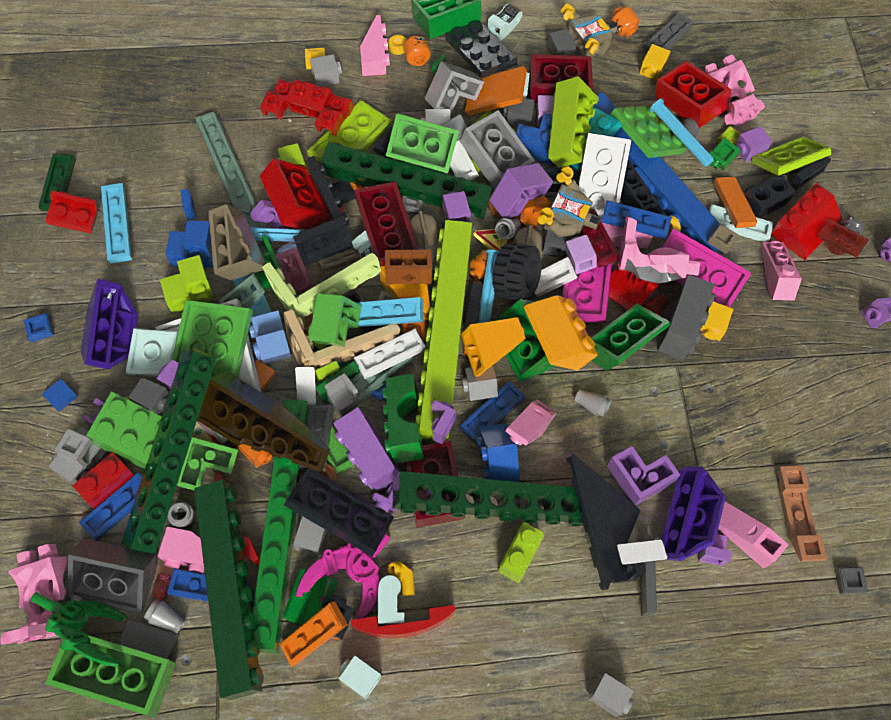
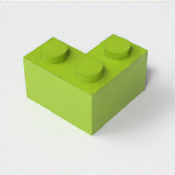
(190, 284)

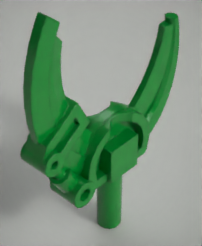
(71, 618)

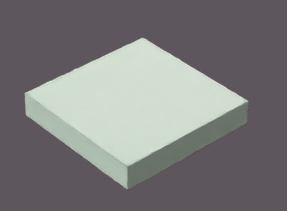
(150, 351)

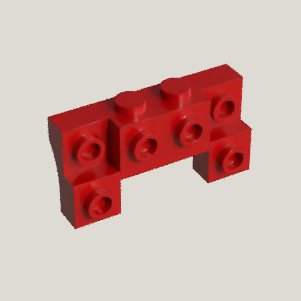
(309, 101)

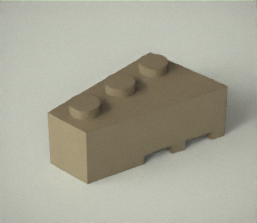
(233, 244)

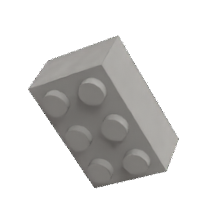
(495, 147)

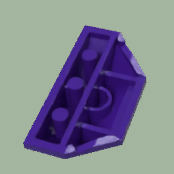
(108, 326)
(692, 514)

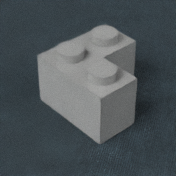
(450, 84)

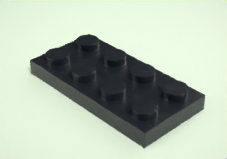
(480, 49)
(339, 511)

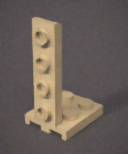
(302, 346)

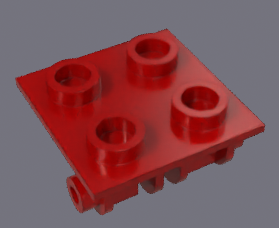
(628, 289)

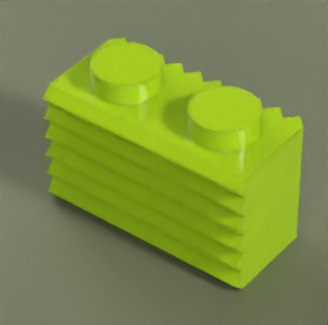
(521, 552)

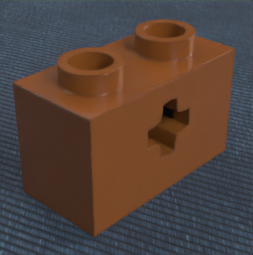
(408, 267)

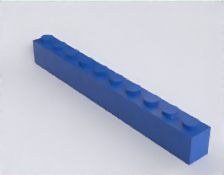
(669, 189)

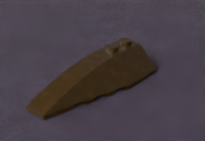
(258, 421)

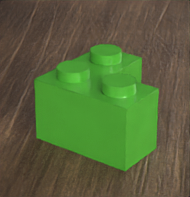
(332, 318)
(205, 455)

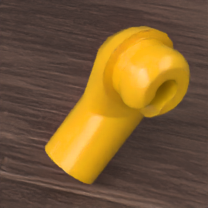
(404, 575)

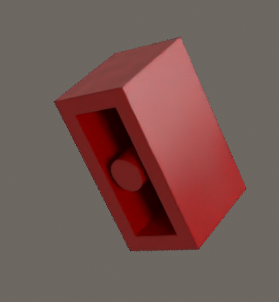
(102, 480)

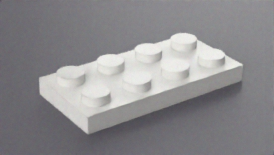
(603, 169)

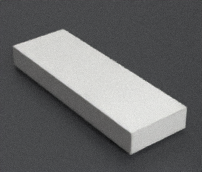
(389, 353)

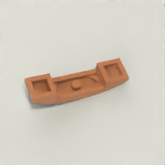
(797, 514)

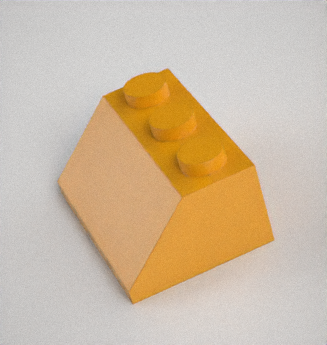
(561, 332)

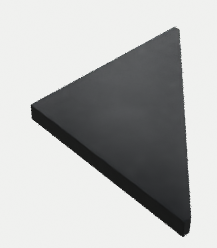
(605, 517)

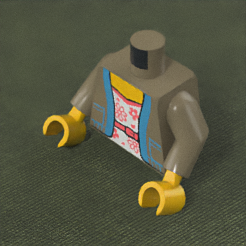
(589, 33)
(569, 209)

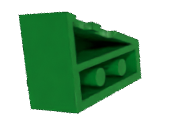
(442, 16)

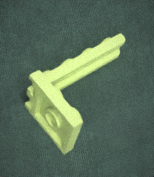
(336, 285)

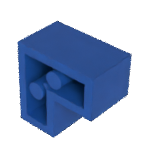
(537, 139)
(192, 242)
(498, 453)

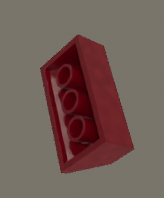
(385, 219)

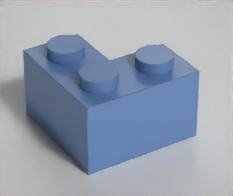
(270, 338)

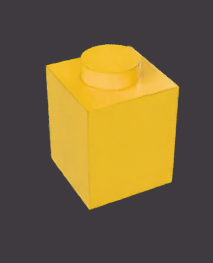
(654, 62)
(717, 321)

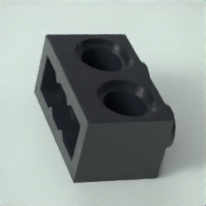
(769, 195)

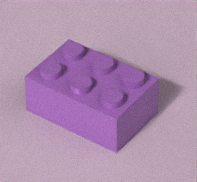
(366, 450)

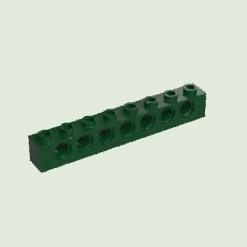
(414, 188)
(168, 452)
(480, 490)

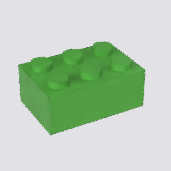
(422, 143)
(125, 429)

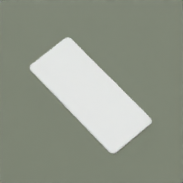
(306, 384)
(642, 551)

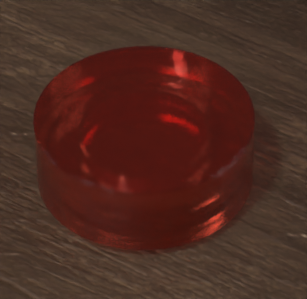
(161, 586)

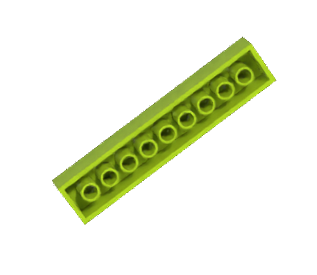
(444, 324)

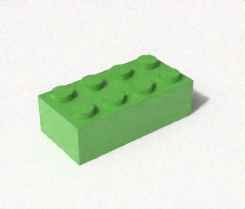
(134, 684)

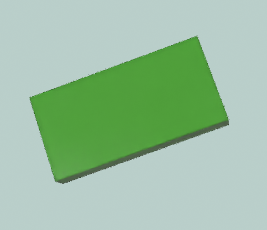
(337, 456)

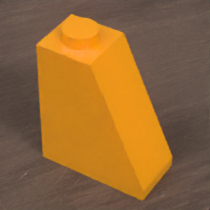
(403, 291)
(490, 342)

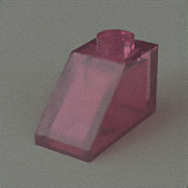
(292, 267)

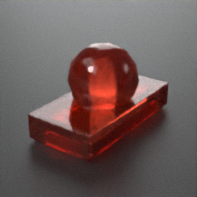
(841, 239)

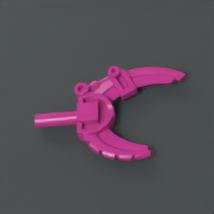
(358, 567)

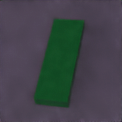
(57, 178)

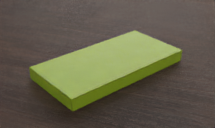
(356, 132)

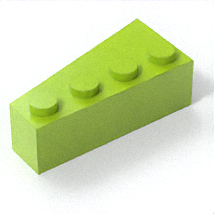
(570, 121)

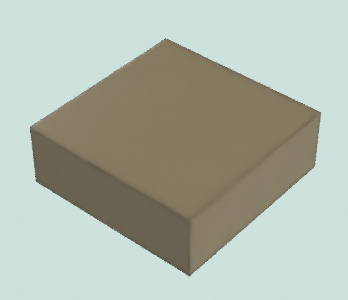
(723, 238)

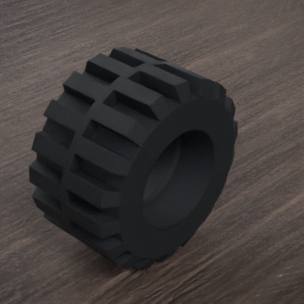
(516, 271)

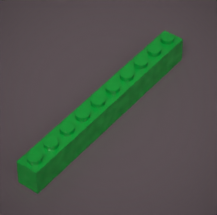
(277, 547)

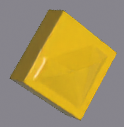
(313, 53)

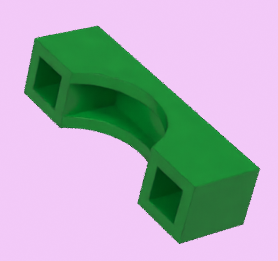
(404, 437)

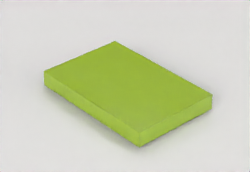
(791, 155)

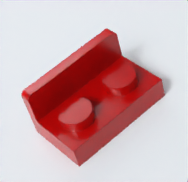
(72, 212)

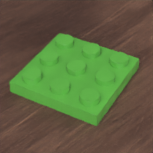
(648, 131)
(216, 331)

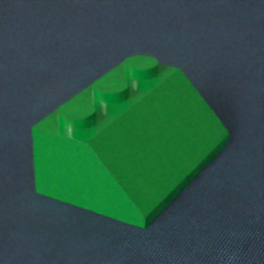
(626, 335)
(528, 357)

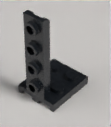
(329, 236)

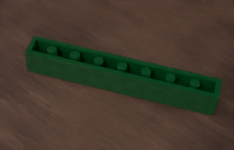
(228, 591)

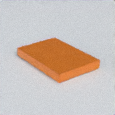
(499, 91)

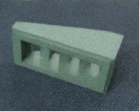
(239, 291)

